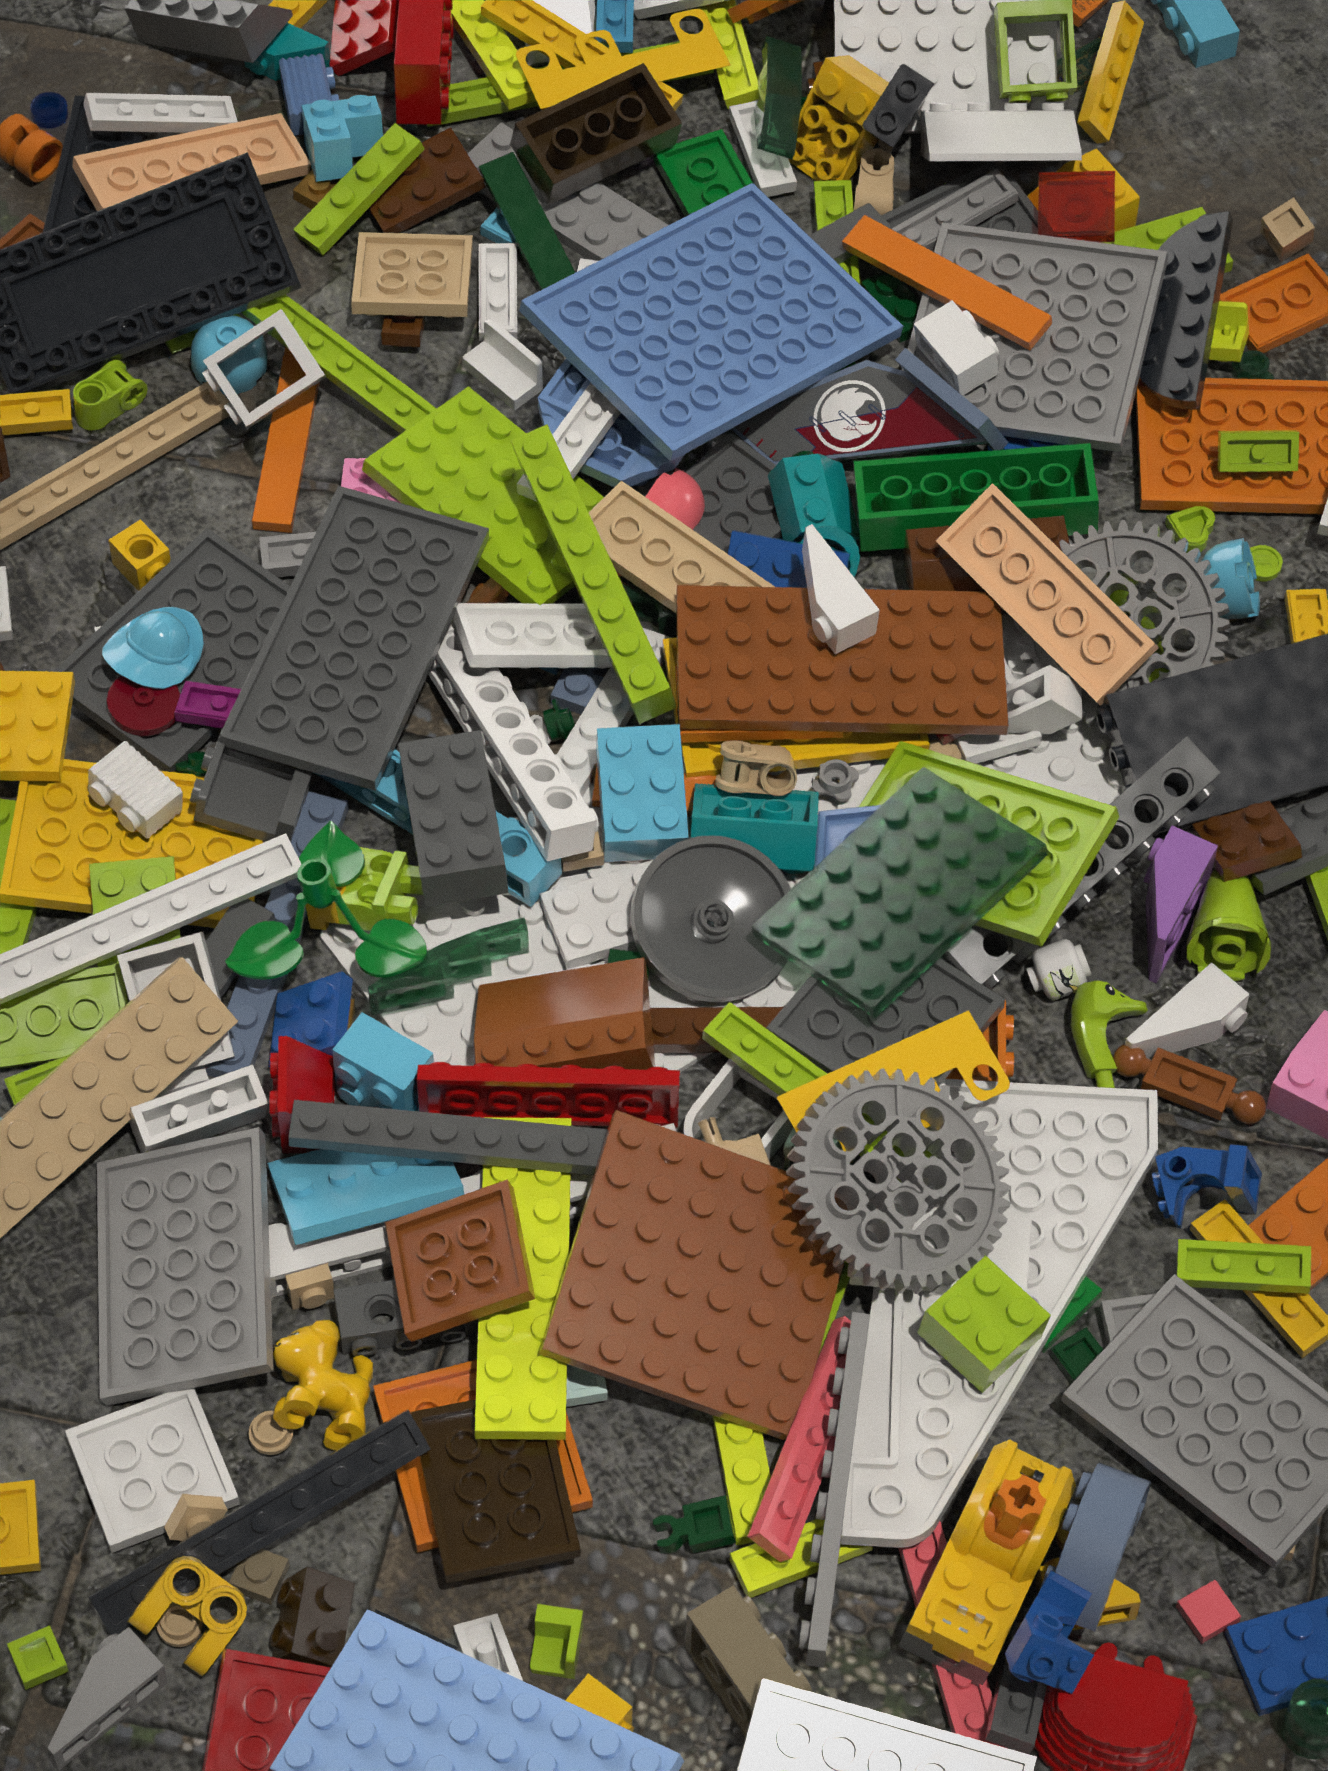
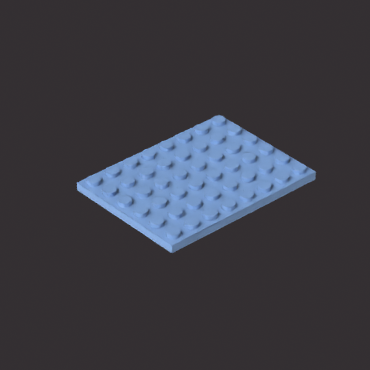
(710, 320)

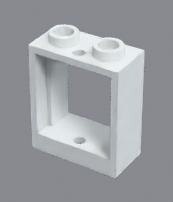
(218, 380)

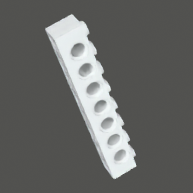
(515, 752)

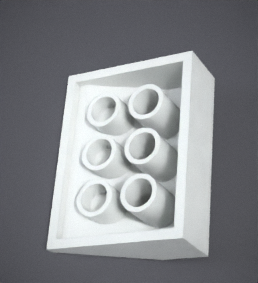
(999, 134)

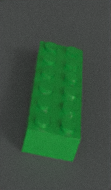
(940, 488)

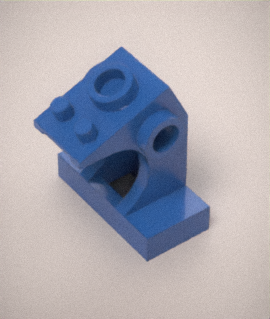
(1229, 1170)
(1041, 1642)

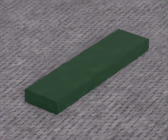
(526, 220)

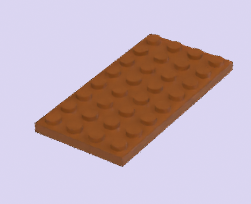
(758, 665)

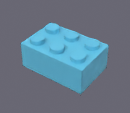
(640, 791)

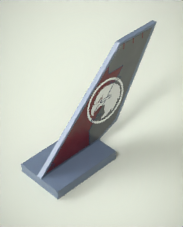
(871, 414)

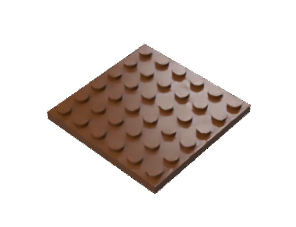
(694, 1279)

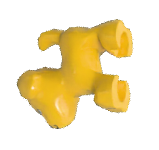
(308, 1359)

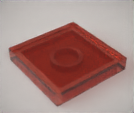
(1077, 205)

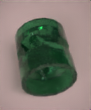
(1307, 1720)

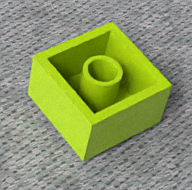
(983, 1324)

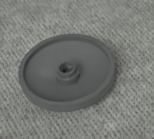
(713, 882)

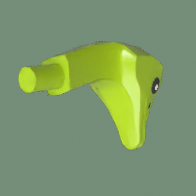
(1091, 1011)

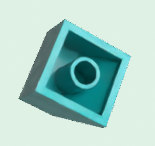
(811, 492)

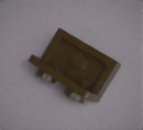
(312, 1617)

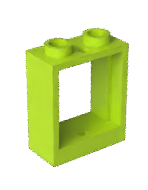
(1033, 12)

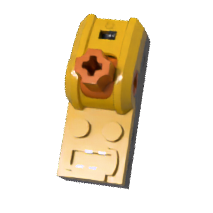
(989, 1562)

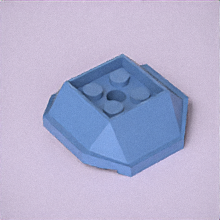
(623, 451)

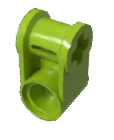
(106, 395)

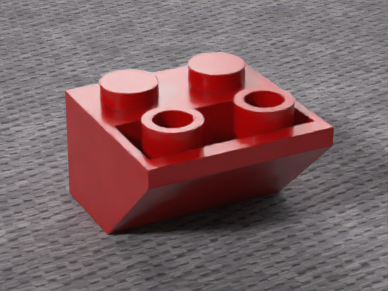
(297, 1074)

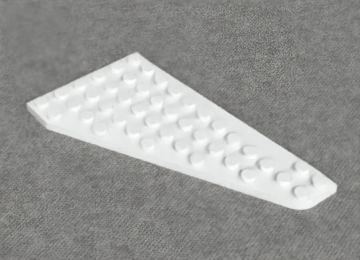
(918, 1420)

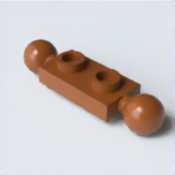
(1190, 1084)

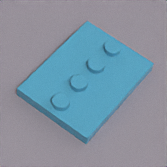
(347, 1191)

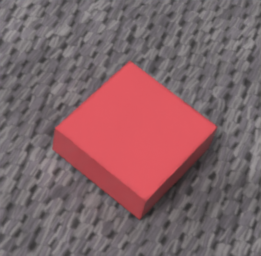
(1208, 1611)

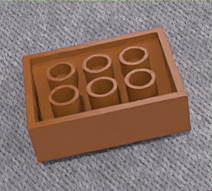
(568, 1018)

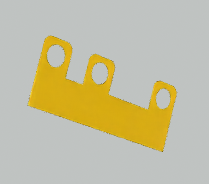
(691, 56)
(930, 1053)

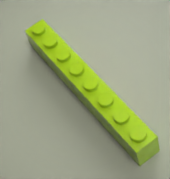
(593, 574)

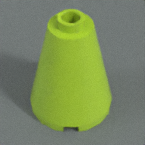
(1229, 929)

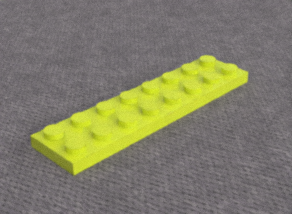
(515, 1385)

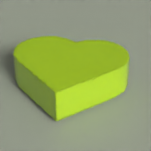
(1193, 524)

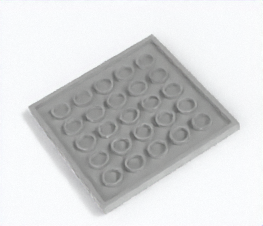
(1088, 363)

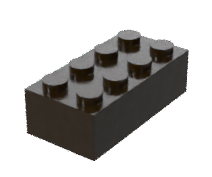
(595, 133)

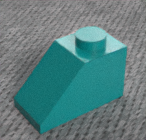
(288, 43)

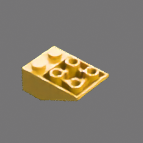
(832, 119)

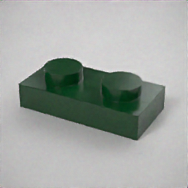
(896, 299)

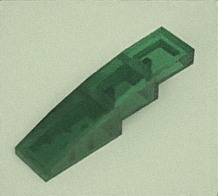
(779, 98)
(447, 964)

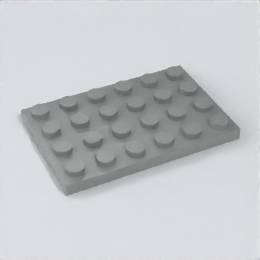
(183, 1267)
(1214, 1418)

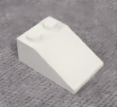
(147, 963)

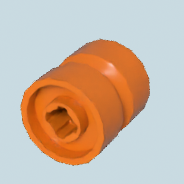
(29, 148)

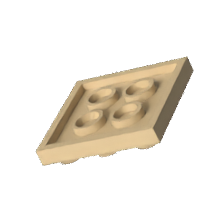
(412, 274)

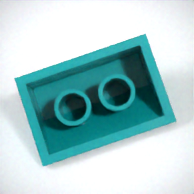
(775, 825)

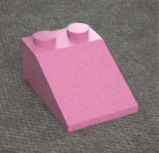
(1302, 1083)

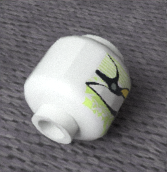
(1058, 969)

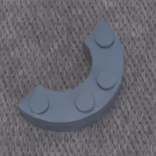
(1099, 1534)

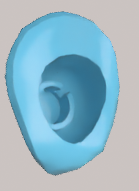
(156, 648)

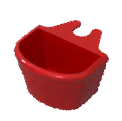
(1118, 1719)

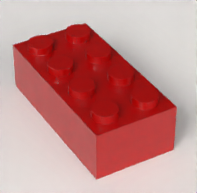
(423, 60)

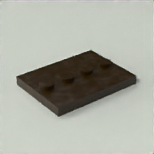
(493, 1499)

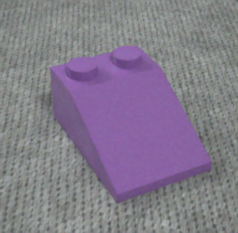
(1175, 888)

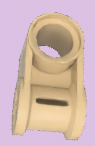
(876, 181)
(747, 769)

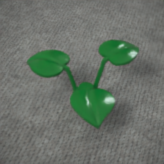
(327, 863)

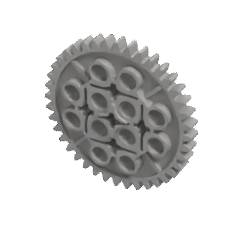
(1191, 613)
(900, 1252)

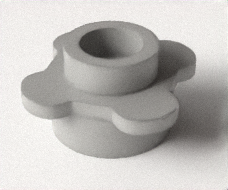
(835, 770)

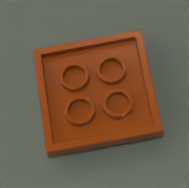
(459, 1260)

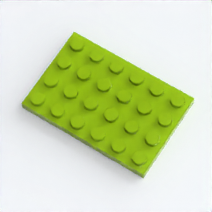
(467, 469)
(1064, 821)

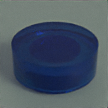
(49, 110)

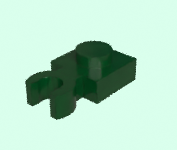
(704, 1525)

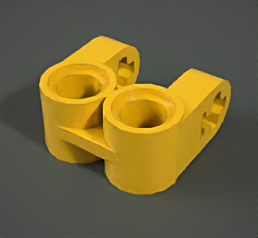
(198, 1604)

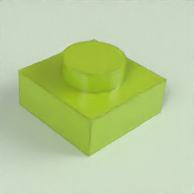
(37, 1657)

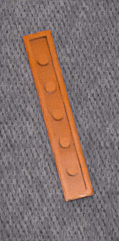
(947, 282)
(285, 453)

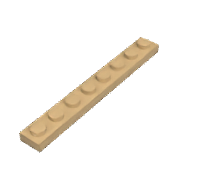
(110, 462)

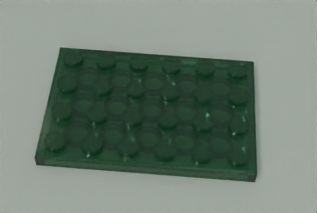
(899, 891)

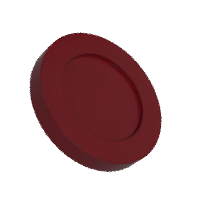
(140, 708)

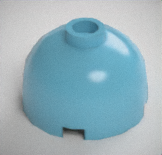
(241, 368)
(1236, 572)

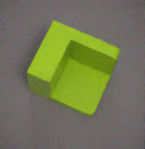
(556, 1641)

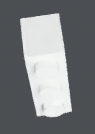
(199, 1110)

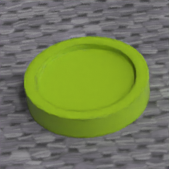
(1267, 562)

